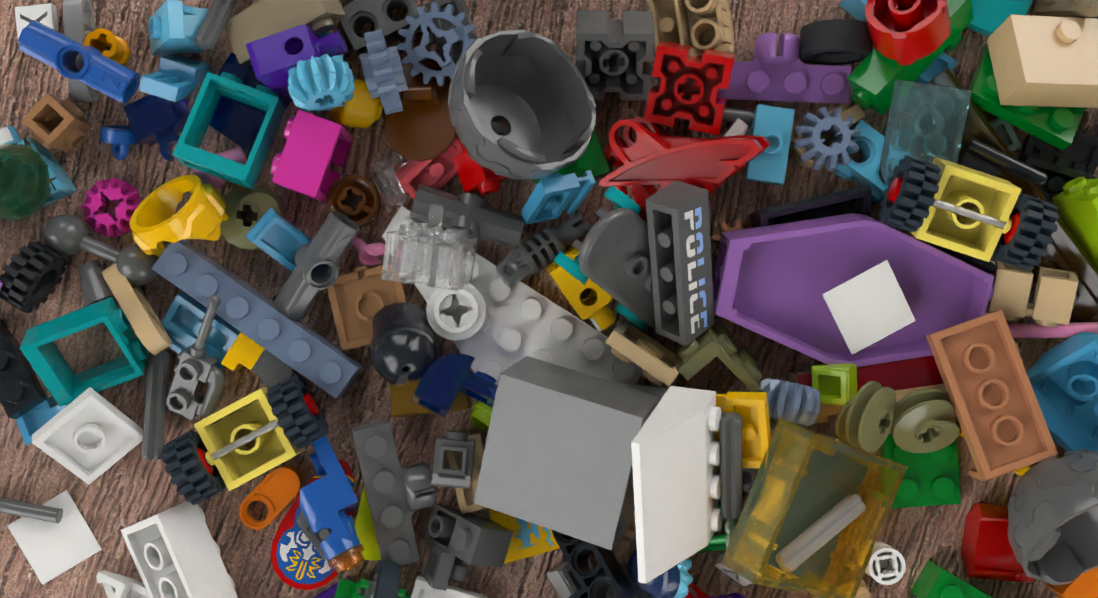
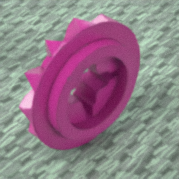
(95, 203)

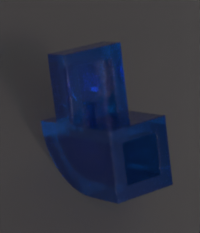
(447, 378)

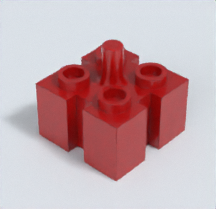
(689, 87)

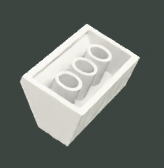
(178, 555)

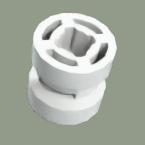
(880, 555)

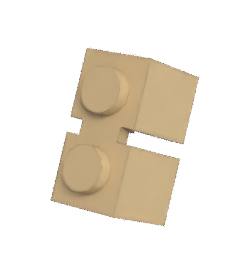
(1052, 295)

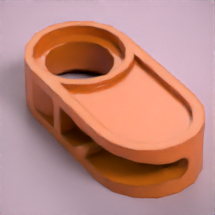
(276, 491)

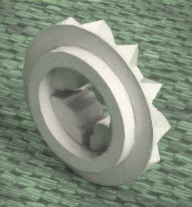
(445, 324)

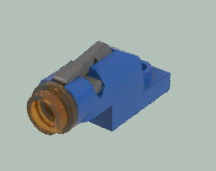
(326, 509)

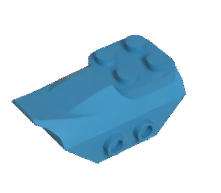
(1068, 391)

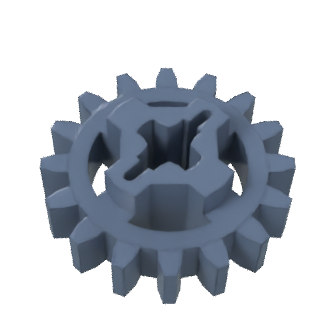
(423, 51)
(383, 71)

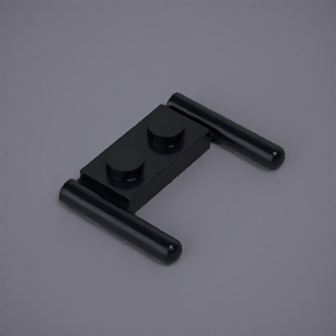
(990, 161)

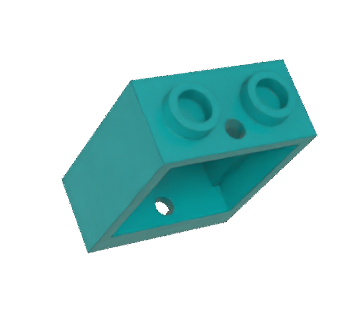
(198, 121)
(56, 372)

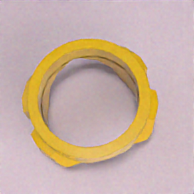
(157, 219)

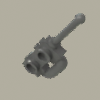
(195, 368)

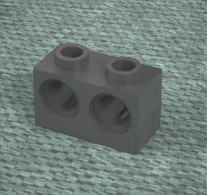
(377, 13)

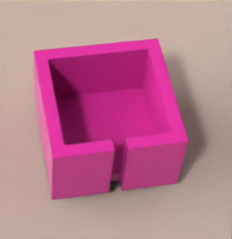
(307, 154)

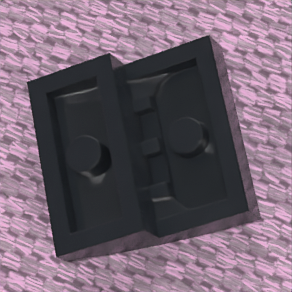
(1061, 166)

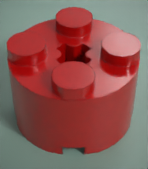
(907, 27)

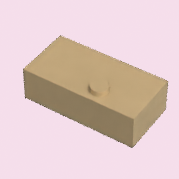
(1046, 61)

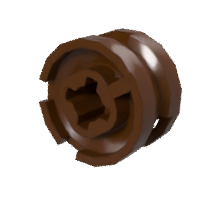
(355, 198)

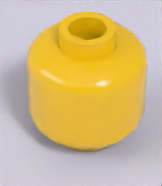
(360, 110)

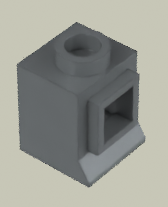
(450, 477)

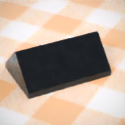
(838, 203)

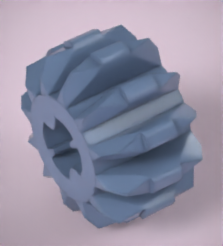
(840, 133)
(791, 401)

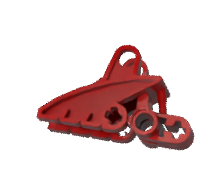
(667, 158)

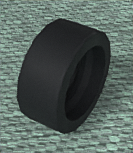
(835, 42)

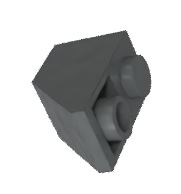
(469, 536)

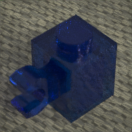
(157, 121)

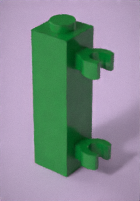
(875, 77)

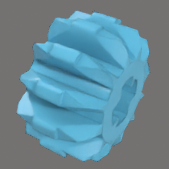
(321, 83)

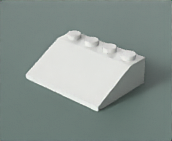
(676, 480)

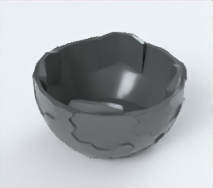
(531, 94)
(1056, 518)

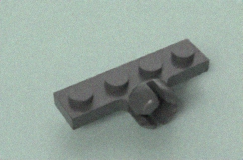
(392, 491)

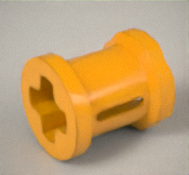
(104, 38)

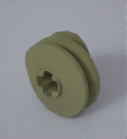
(243, 201)
(867, 417)
(924, 421)

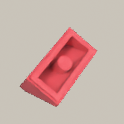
(430, 173)

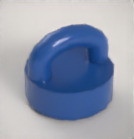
(120, 138)

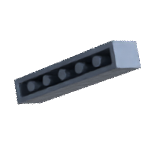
(258, 318)

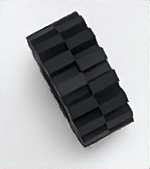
(31, 276)

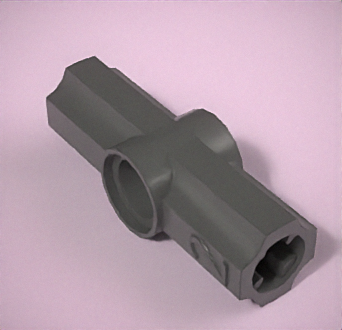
(472, 214)
(316, 265)

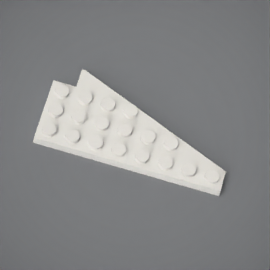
(526, 324)

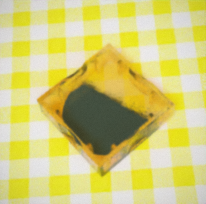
(796, 486)

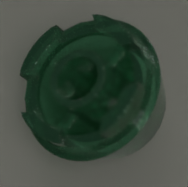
(22, 181)

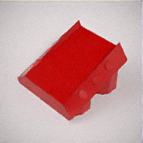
(987, 547)

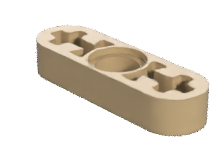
(138, 311)

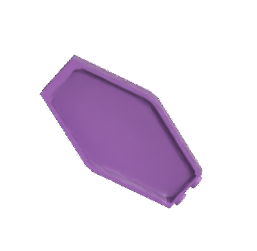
(777, 275)

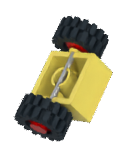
(968, 212)
(244, 440)

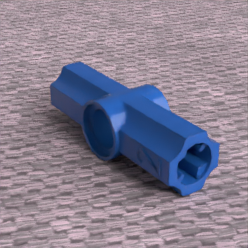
(61, 53)

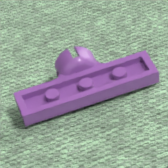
(785, 76)

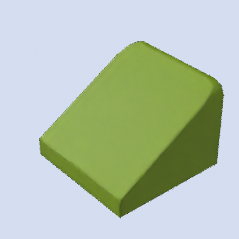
(835, 382)

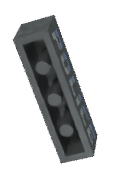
(681, 261)

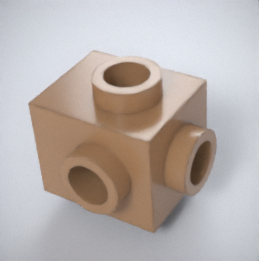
(57, 123)

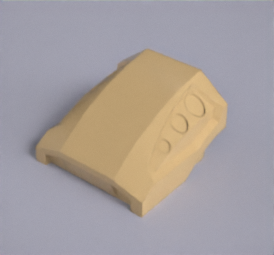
(694, 24)

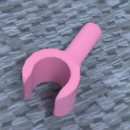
(368, 252)

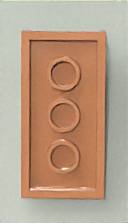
(991, 395)

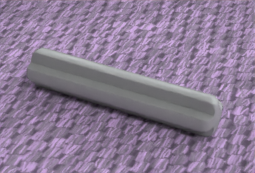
(820, 533)

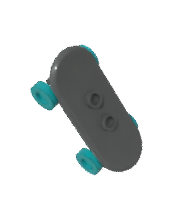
(617, 259)

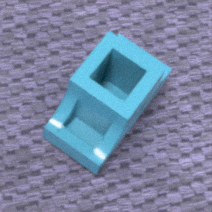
(175, 28)
(776, 126)

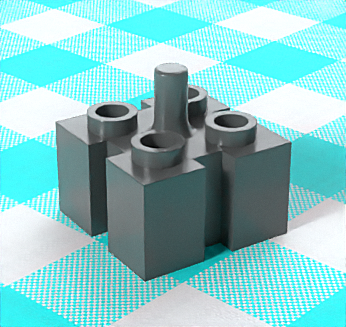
(615, 53)

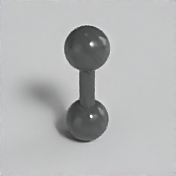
(69, 236)

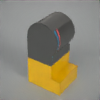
(257, 359)

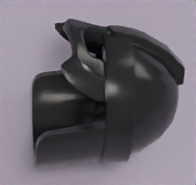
(402, 343)

